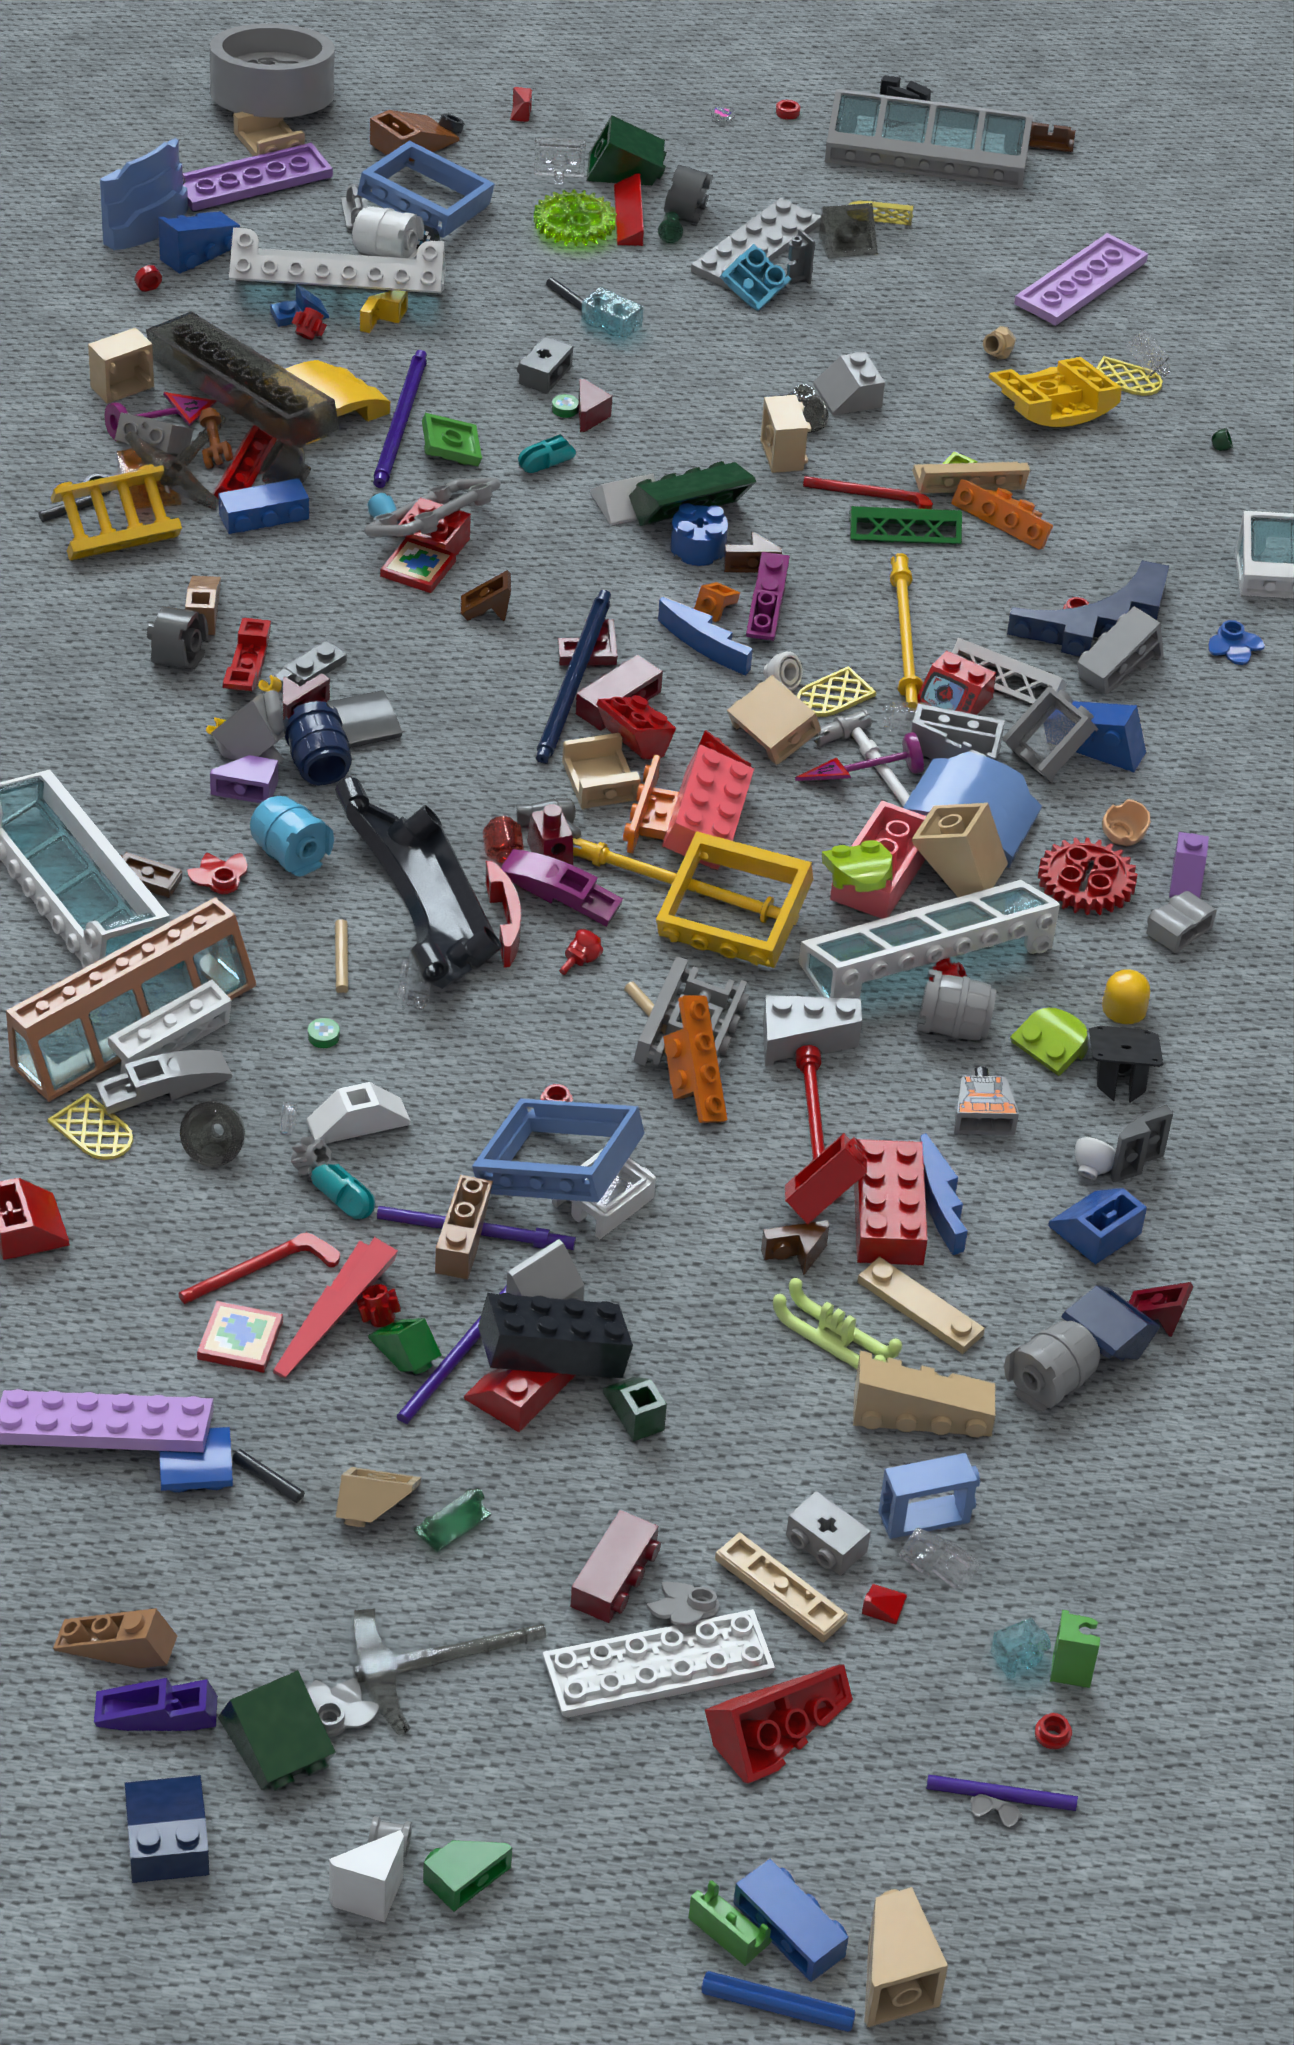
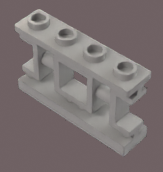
(668, 1012)

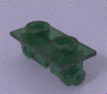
(453, 1520)

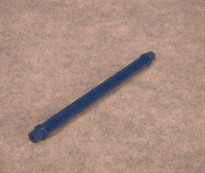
(573, 677)

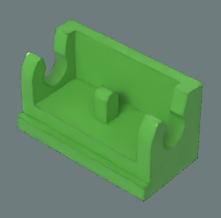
(1074, 1652)
(728, 1925)

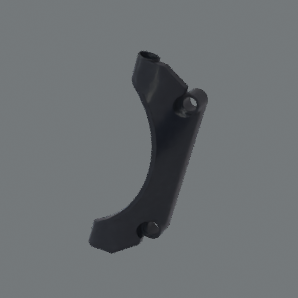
(432, 883)

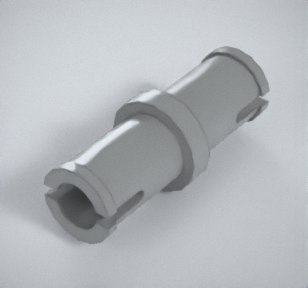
(842, 727)

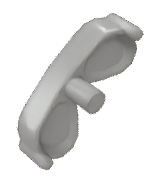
(1008, 1812)

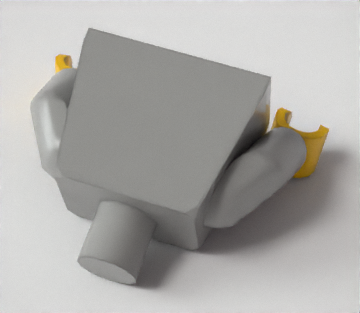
(253, 727)

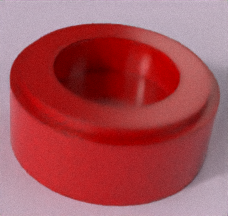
(787, 109)
(148, 278)

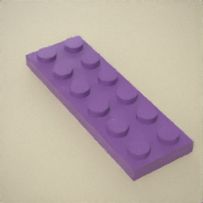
(255, 176)

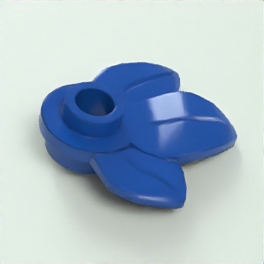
(1234, 643)

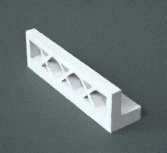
(1012, 667)
(172, 1023)

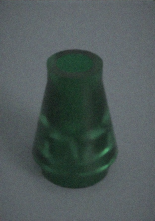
(670, 228)

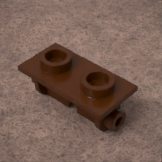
(1061, 138)

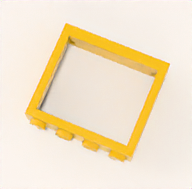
(746, 859)

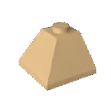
(370, 1493)

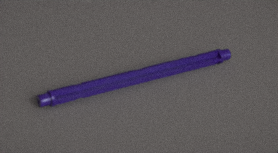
(400, 419)

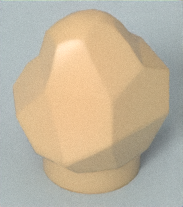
(999, 342)

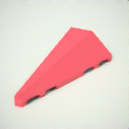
(357, 1274)

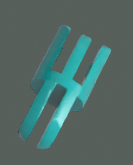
(546, 454)
(344, 1190)

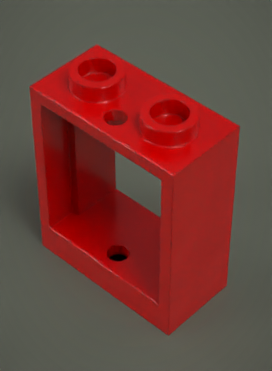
(826, 1177)

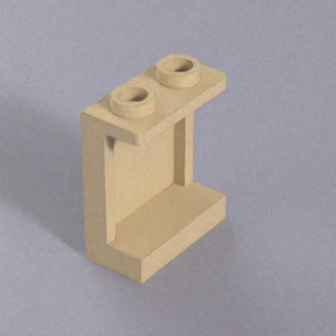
(265, 134)
(775, 719)
(599, 771)

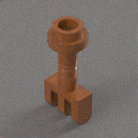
(210, 419)

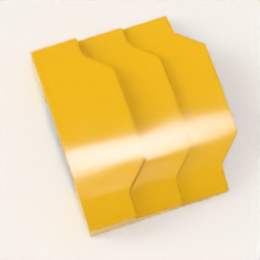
(345, 388)
(1060, 394)

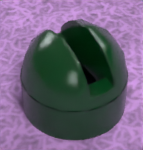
(1222, 440)

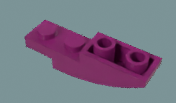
(768, 596)
(561, 881)

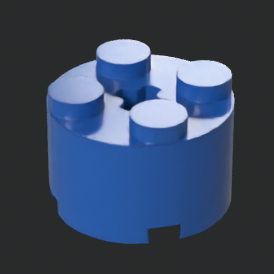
(699, 534)

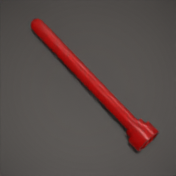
(808, 1061)

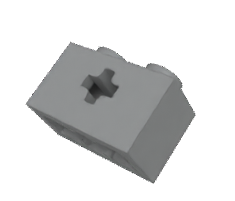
(827, 1533)

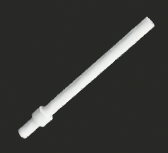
(871, 751)

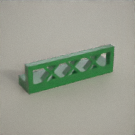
(902, 517)

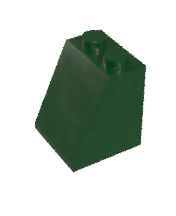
(625, 151)
(278, 1732)

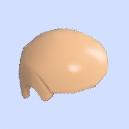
(1126, 823)

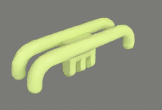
(833, 1331)

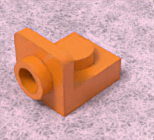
(714, 598)

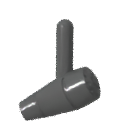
(568, 808)

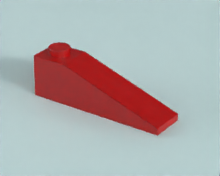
(515, 1394)
(765, 1725)

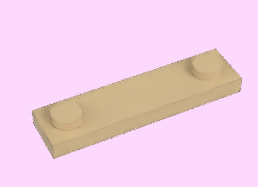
(921, 1305)
(781, 1587)

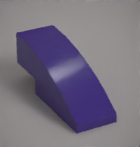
(157, 1706)

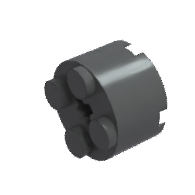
(688, 193)
(177, 637)

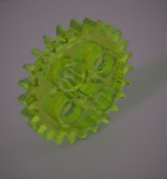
(574, 217)

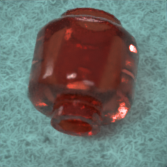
(502, 837)

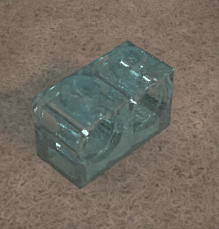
(612, 313)

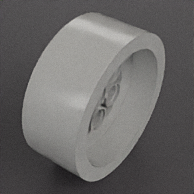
(272, 70)

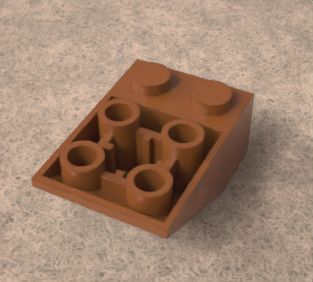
(395, 128)

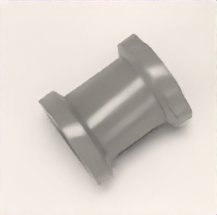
(381, 1829)

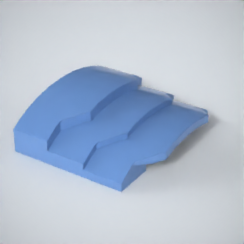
(141, 194)
(980, 779)

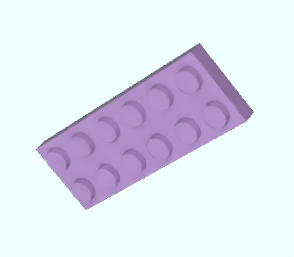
(1081, 279)
(105, 1421)

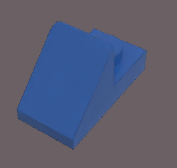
(285, 311)

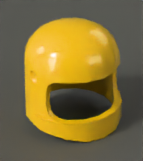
(1126, 997)

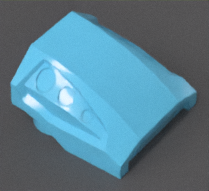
(755, 278)

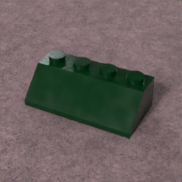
(708, 487)

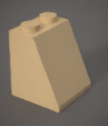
(962, 846)
(903, 1960)

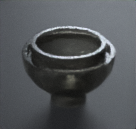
(814, 407)
(284, 464)
(203, 1142)

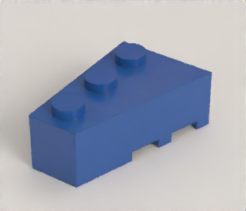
(195, 239)
(1118, 736)

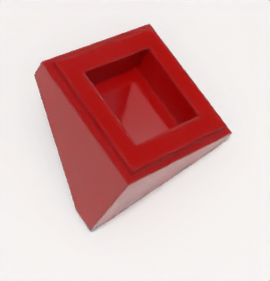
(883, 1604)

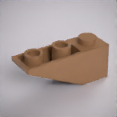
(204, 598)
(463, 1227)
(121, 1638)

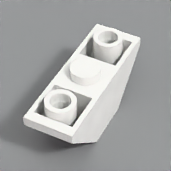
(356, 1113)

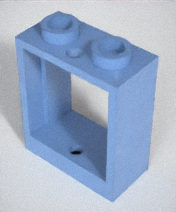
(925, 1479)

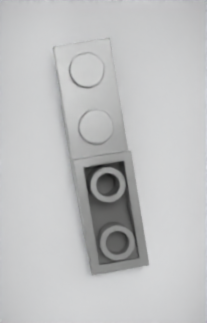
(170, 1073)

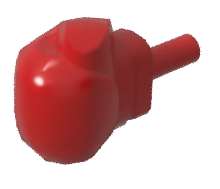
(583, 949)

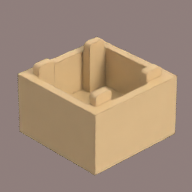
(121, 365)
(784, 433)

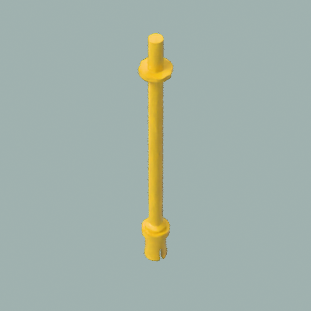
(901, 578)
(600, 854)

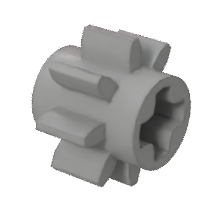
(310, 1155)

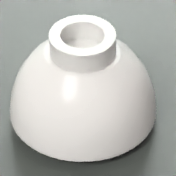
(786, 669)
(1093, 1157)

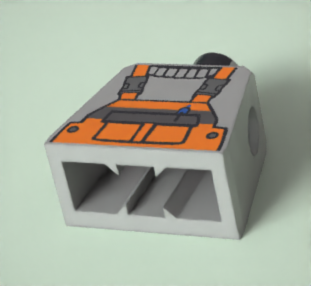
(985, 1105)

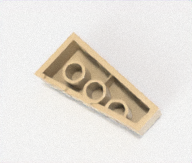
(921, 1399)

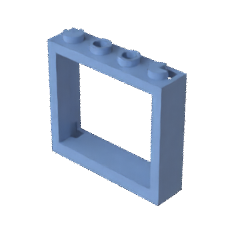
(391, 195)
(555, 1180)

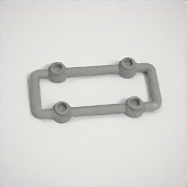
(479, 492)

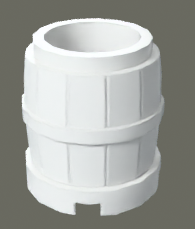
(387, 233)

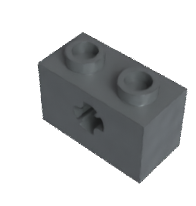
(545, 364)

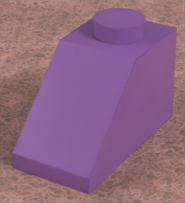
(245, 779)
(1188, 864)

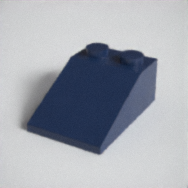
(167, 1829)

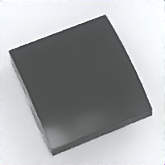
(367, 718)
(1141, 1142)

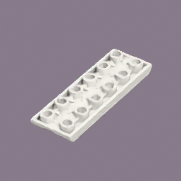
(658, 1663)

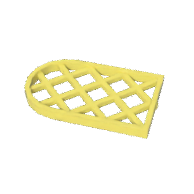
(885, 207)
(1138, 389)
(868, 693)
(54, 1121)

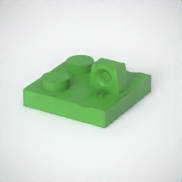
(451, 439)

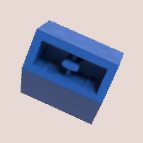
(1101, 1223)

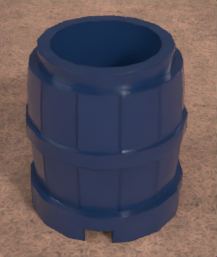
(318, 743)

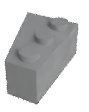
(1121, 650)
(951, 733)
(814, 1021)

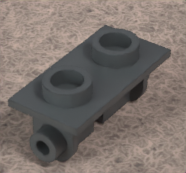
(802, 251)

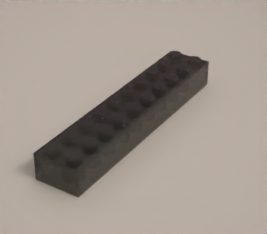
(243, 380)

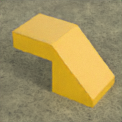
(384, 306)

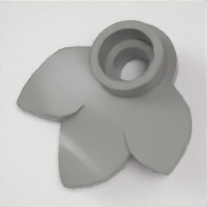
(685, 1603)
(343, 1705)

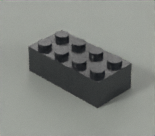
(555, 1335)

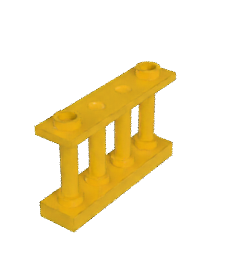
(109, 538)

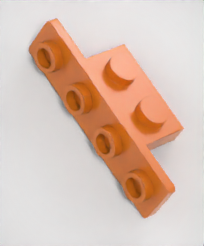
(1003, 512)
(653, 809)
(694, 1060)

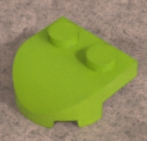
(862, 865)
(1052, 1038)

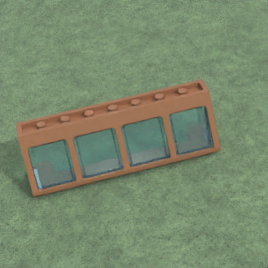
(65, 1029)

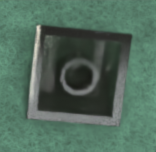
(848, 230)

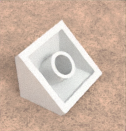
(615, 501)
(368, 1877)

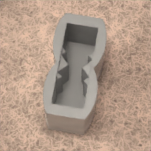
(1180, 921)

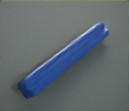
(778, 2001)

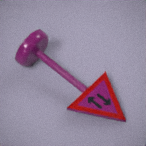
(186, 406)
(835, 770)

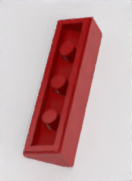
(629, 211)
(246, 461)

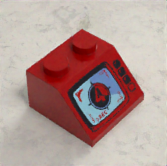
(958, 684)

